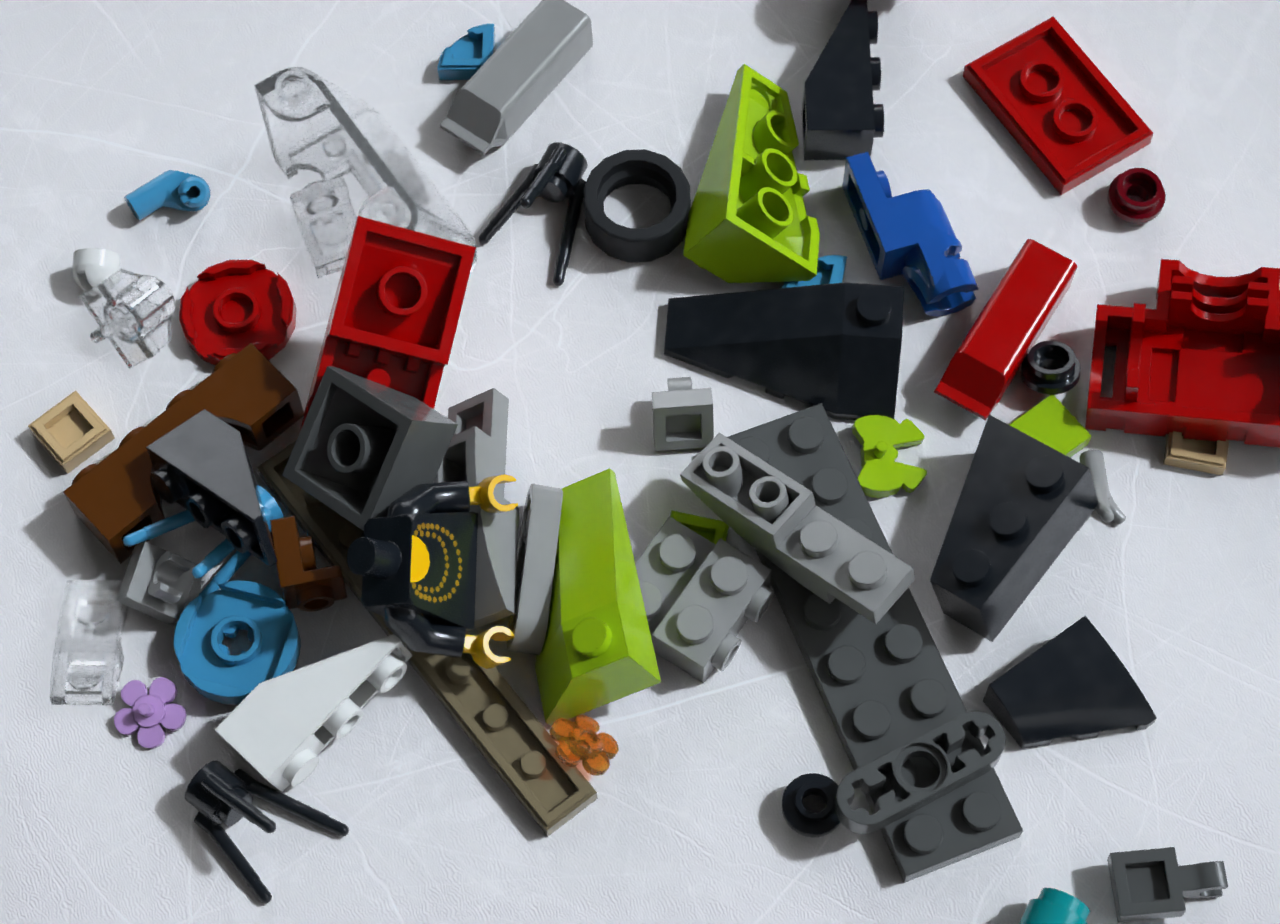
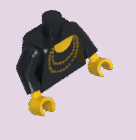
(423, 568)

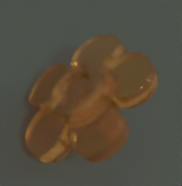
(581, 742)

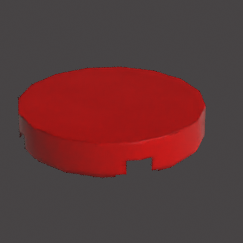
(236, 307)

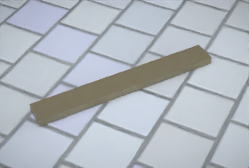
(473, 696)

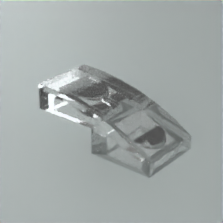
(88, 644)

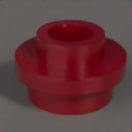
(1139, 183)

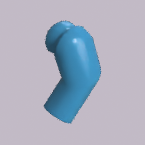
(169, 190)

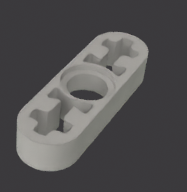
(535, 568)

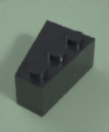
(1008, 526)

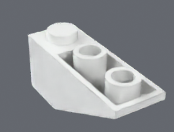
(300, 712)

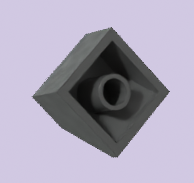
(366, 446)

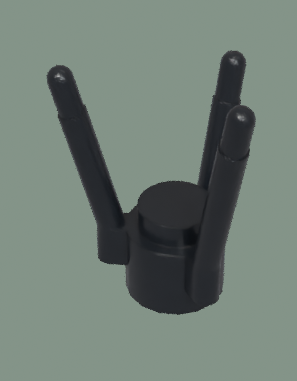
(553, 178)
(228, 798)

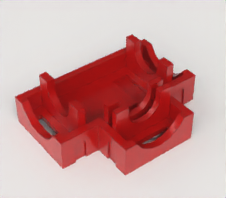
(1194, 360)

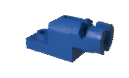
(909, 238)

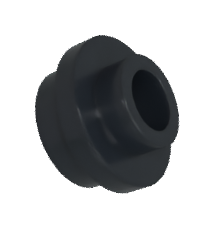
(1051, 368)
(802, 820)

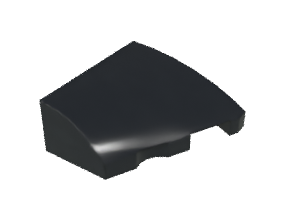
(1068, 690)

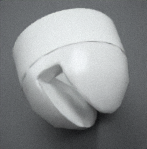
(93, 266)

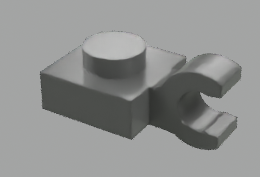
(1154, 887)

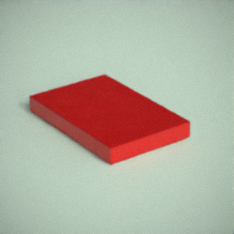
(1057, 105)

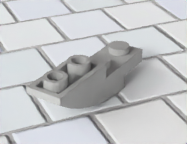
(473, 455)
(793, 532)

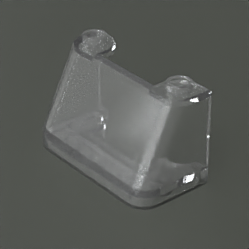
(336, 133)

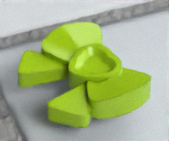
(879, 440)

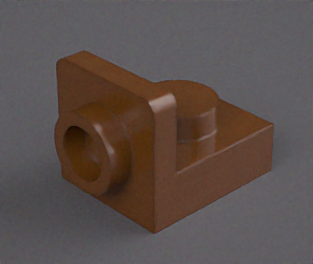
(299, 578)

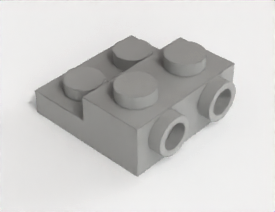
(699, 597)

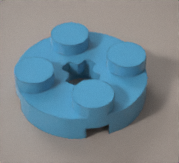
(221, 615)

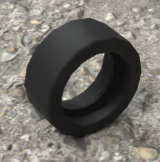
(637, 168)

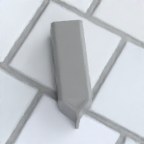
(519, 75)

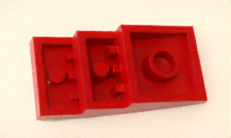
(395, 309)

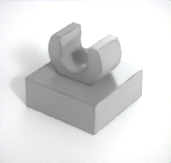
(682, 416)
(156, 582)

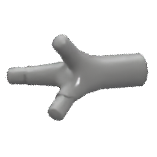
(1106, 506)

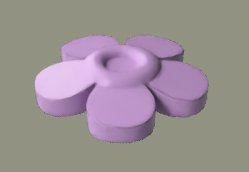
(149, 711)

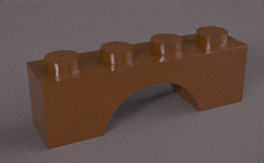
(119, 492)

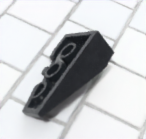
(801, 342)

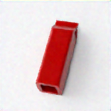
(1007, 329)

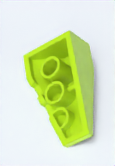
(750, 201)
(597, 618)

